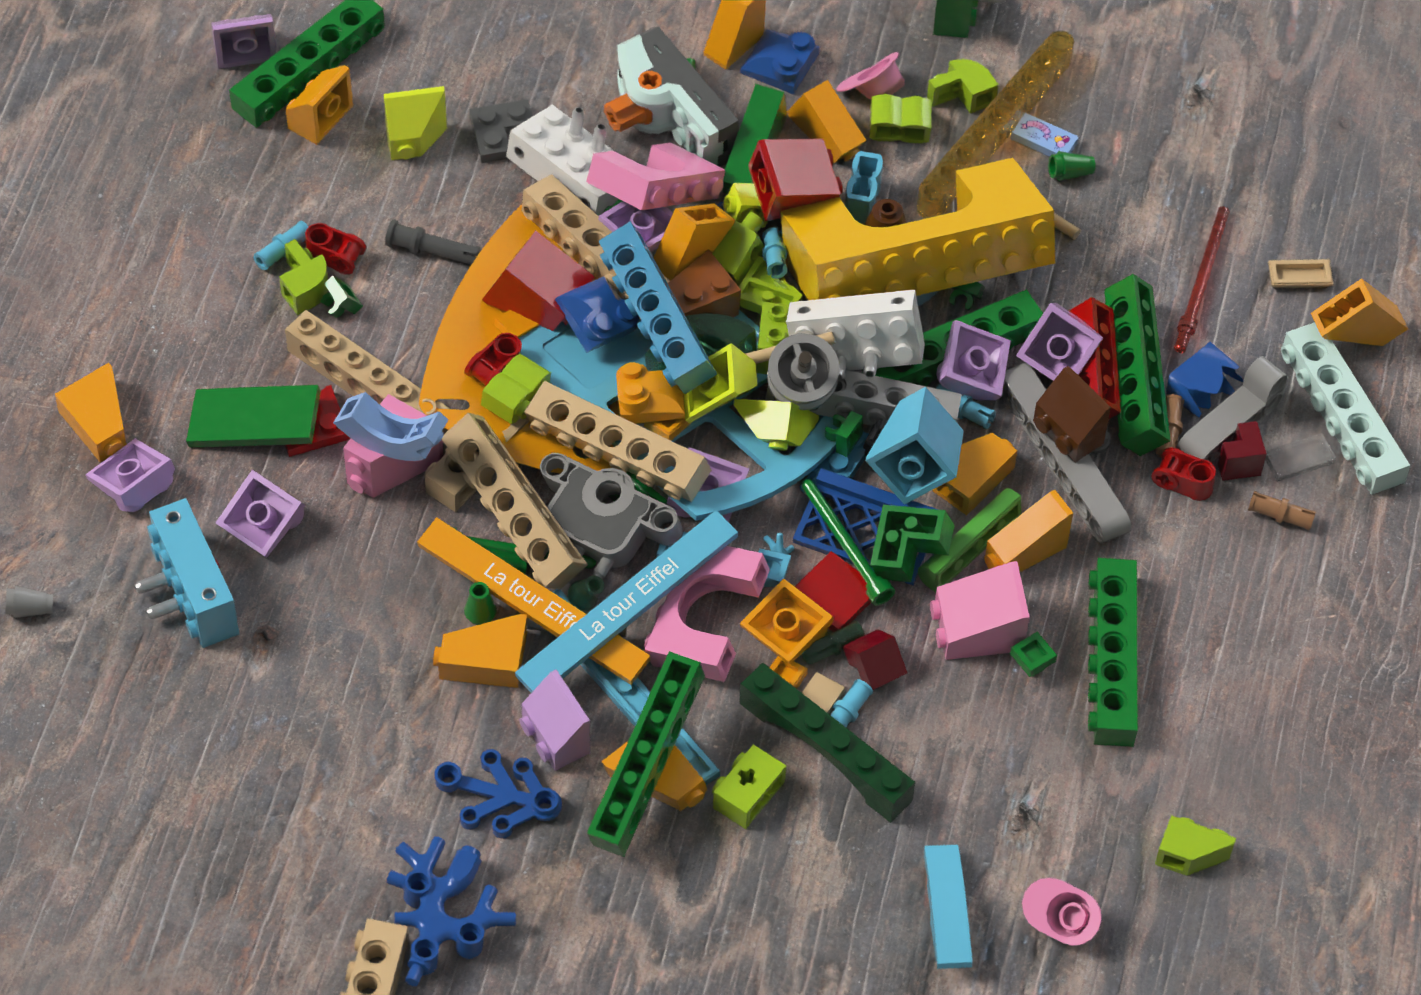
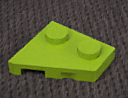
(761, 287)

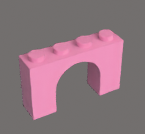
(669, 178)
(728, 570)

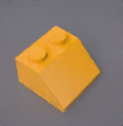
(321, 104)

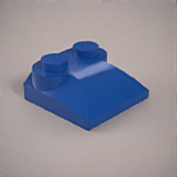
(781, 59)
(597, 314)

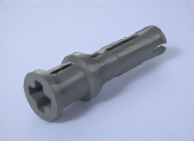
(418, 240)

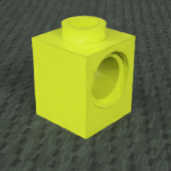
(741, 201)

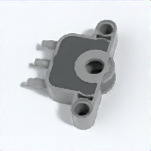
(602, 530)

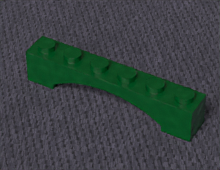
(876, 778)

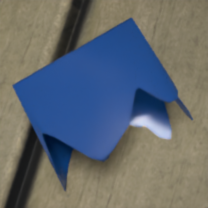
(1201, 377)

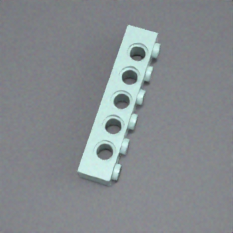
(1319, 362)

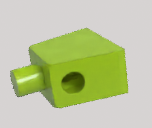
(740, 247)

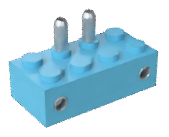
(192, 573)

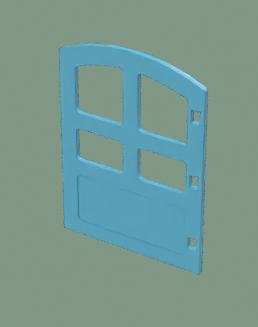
(594, 380)

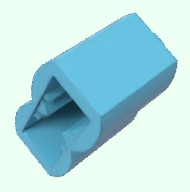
(863, 185)

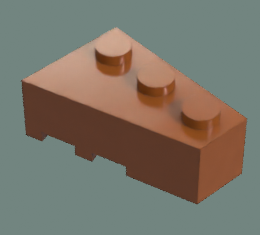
(706, 288)

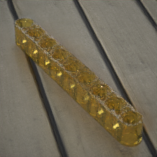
(996, 122)

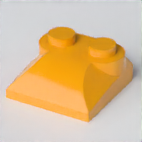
(647, 395)
(787, 621)

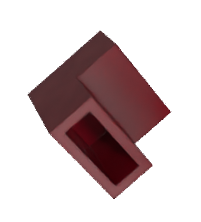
(1244, 455)
(876, 658)

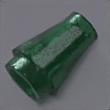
(585, 592)

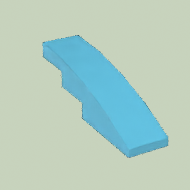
(948, 907)

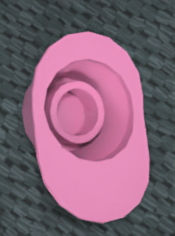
(876, 80)
(1061, 911)

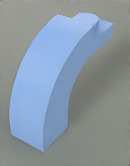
(388, 433)

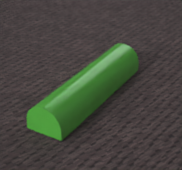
(971, 540)

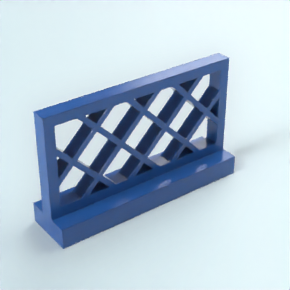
(853, 495)

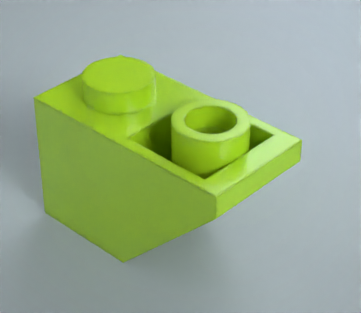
(1192, 847)

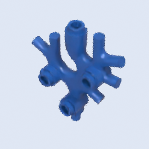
(430, 893)

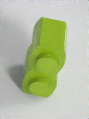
(900, 118)
(514, 388)

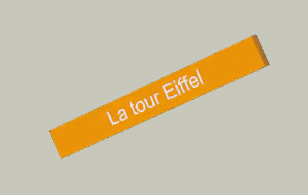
(525, 595)

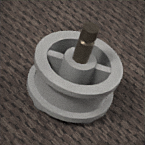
(803, 371)

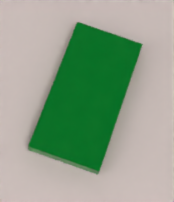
(253, 416)

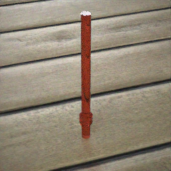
(1188, 322)

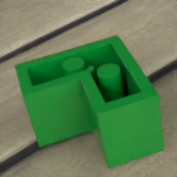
(903, 534)

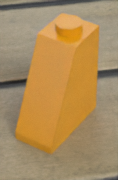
(735, 30)
(825, 117)
(690, 235)
(1360, 316)
(94, 412)
(980, 469)
(1032, 535)
(484, 652)
(678, 784)

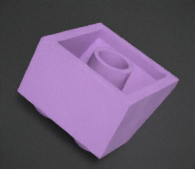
(244, 40)
(1059, 342)
(556, 722)

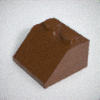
(1072, 415)

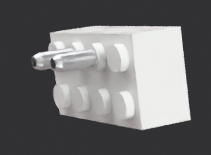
(563, 148)
(867, 329)

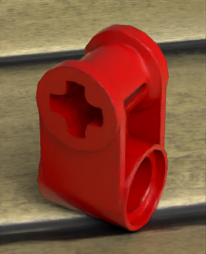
(334, 247)
(493, 357)
(1184, 474)

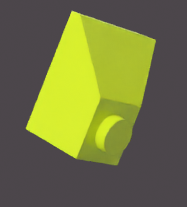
(414, 121)
(734, 377)
(777, 422)

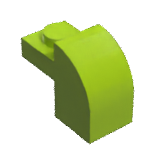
(964, 80)
(305, 282)

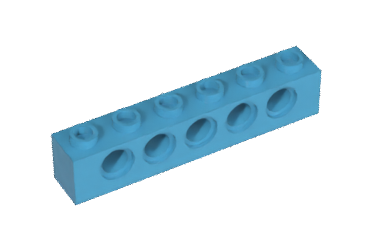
(693, 365)

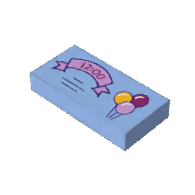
(1043, 136)

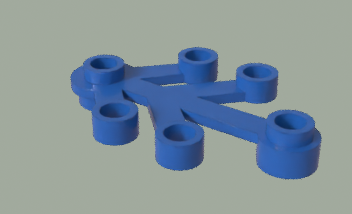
(502, 794)

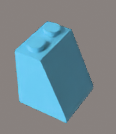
(917, 447)

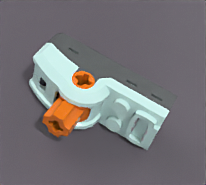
(666, 94)

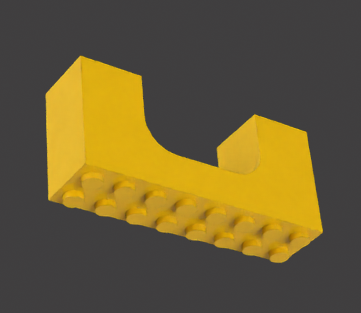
(996, 231)

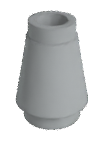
(27, 602)

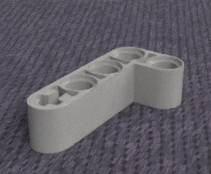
(1251, 402)

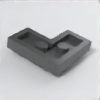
(493, 123)

